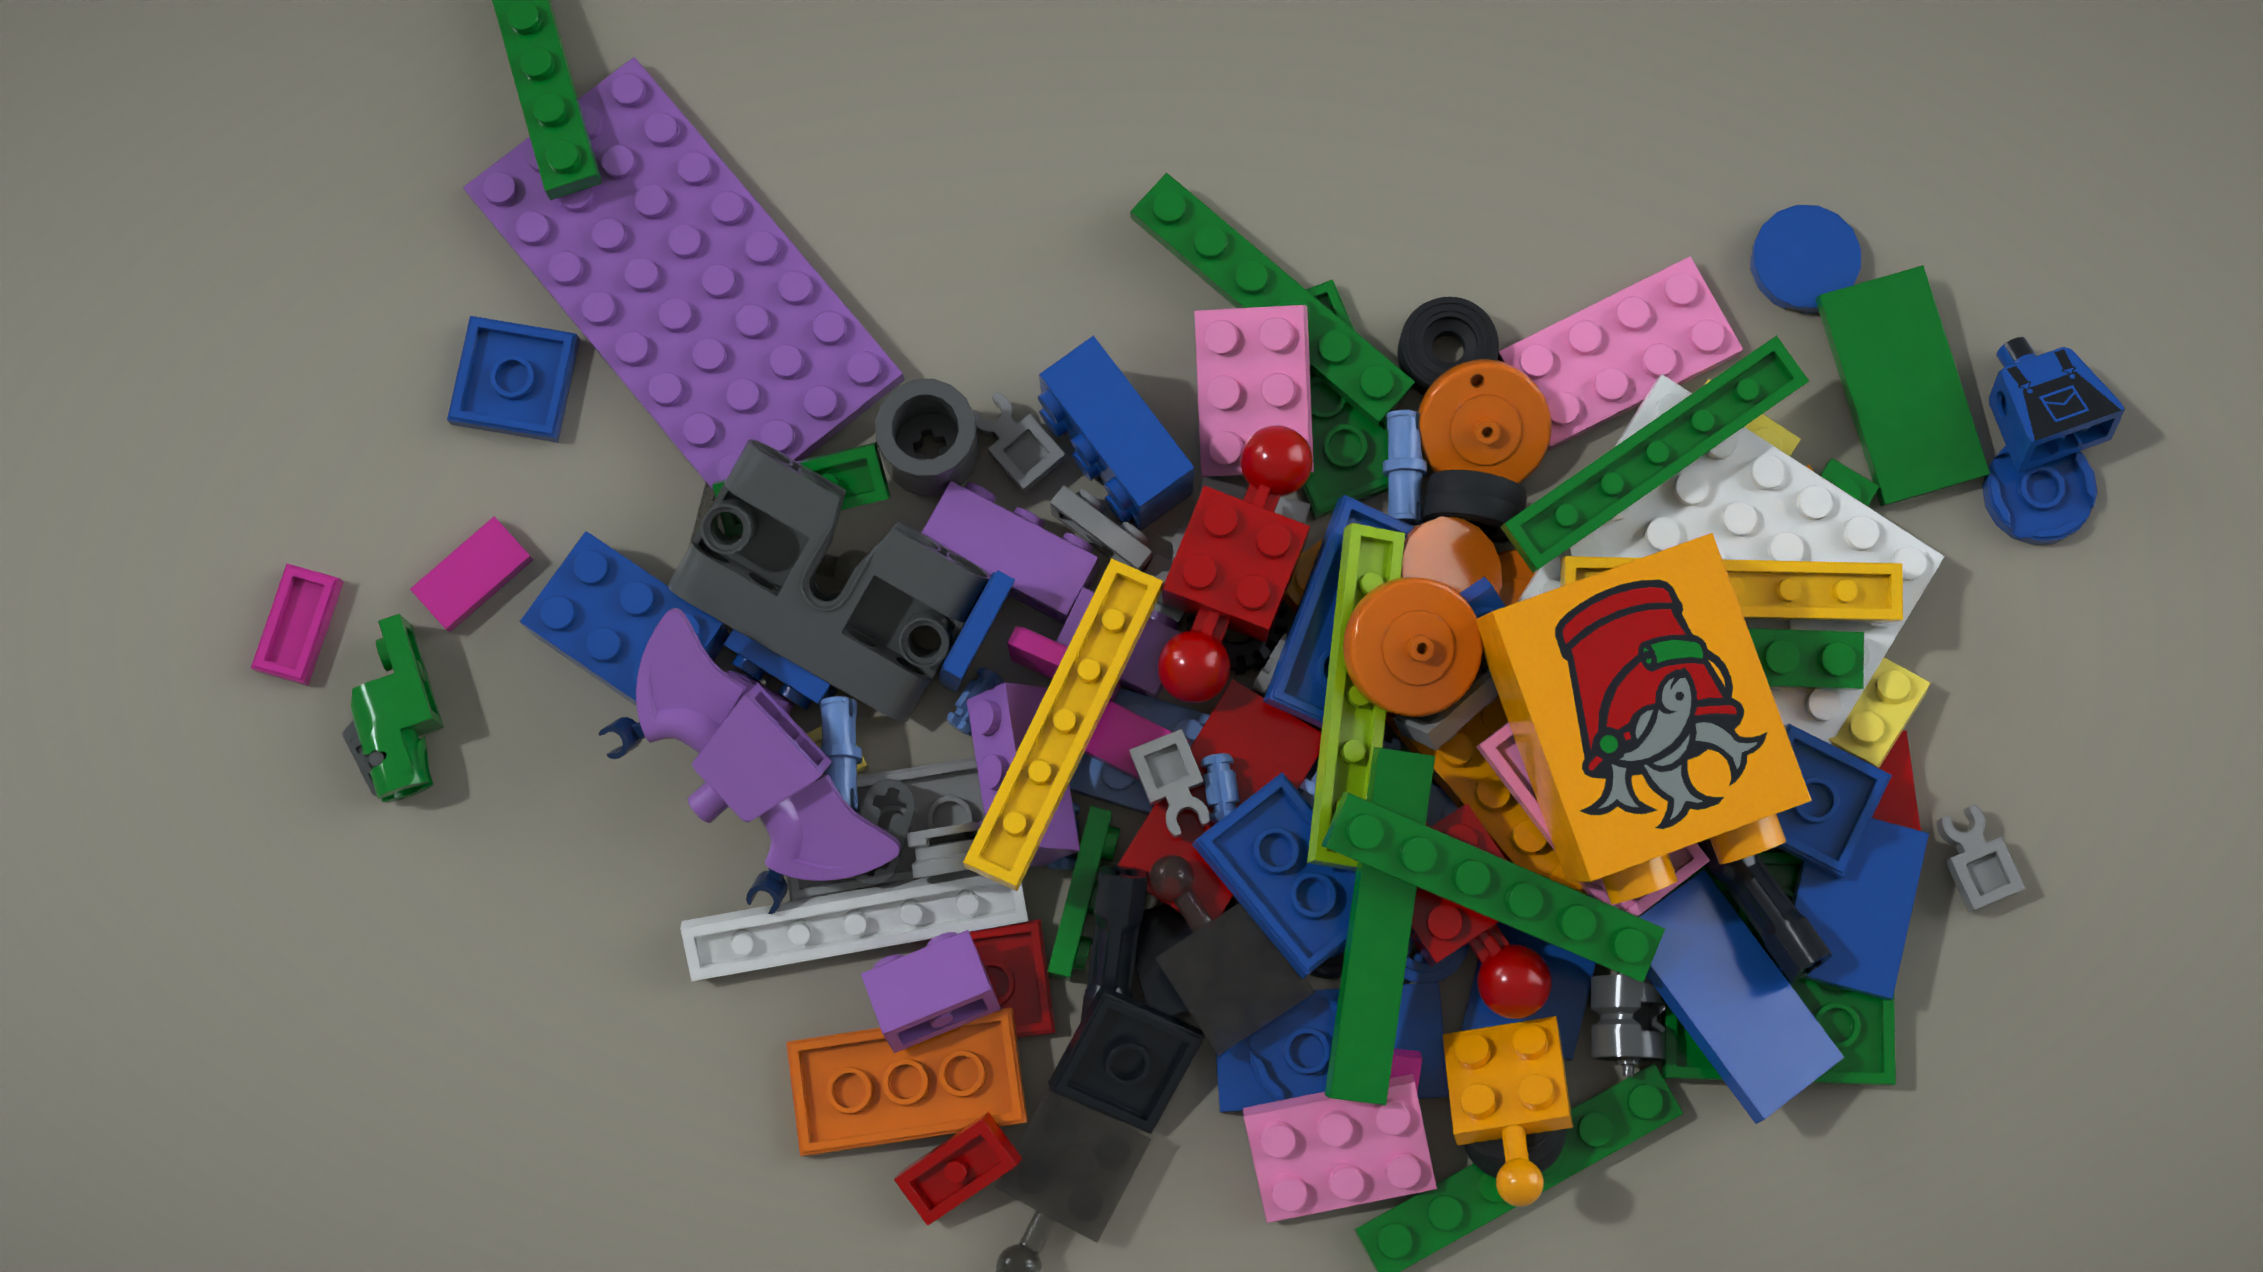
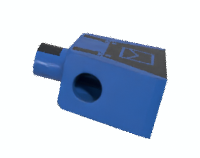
(2050, 404)

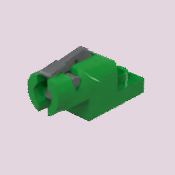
(392, 716)

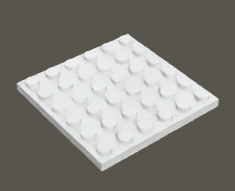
(1762, 509)

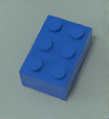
(1114, 435)
(605, 610)

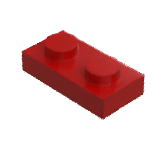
(958, 1168)

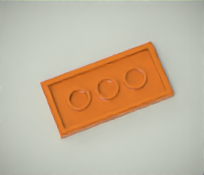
(863, 1095)

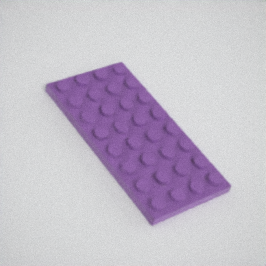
(688, 285)

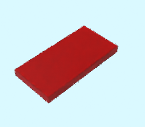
(1262, 746)

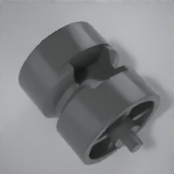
(1627, 1021)

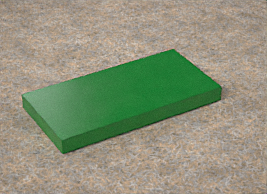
(1902, 385)
(1345, 443)

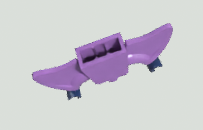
(749, 762)

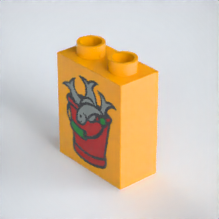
(1644, 718)

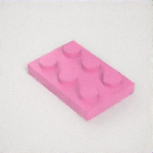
(1250, 378)
(1337, 1152)

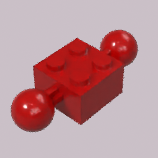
(1235, 564)
(1512, 977)

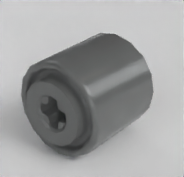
(921, 410)

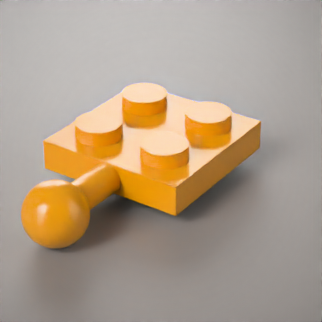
(1505, 1087)

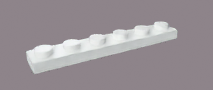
(848, 923)

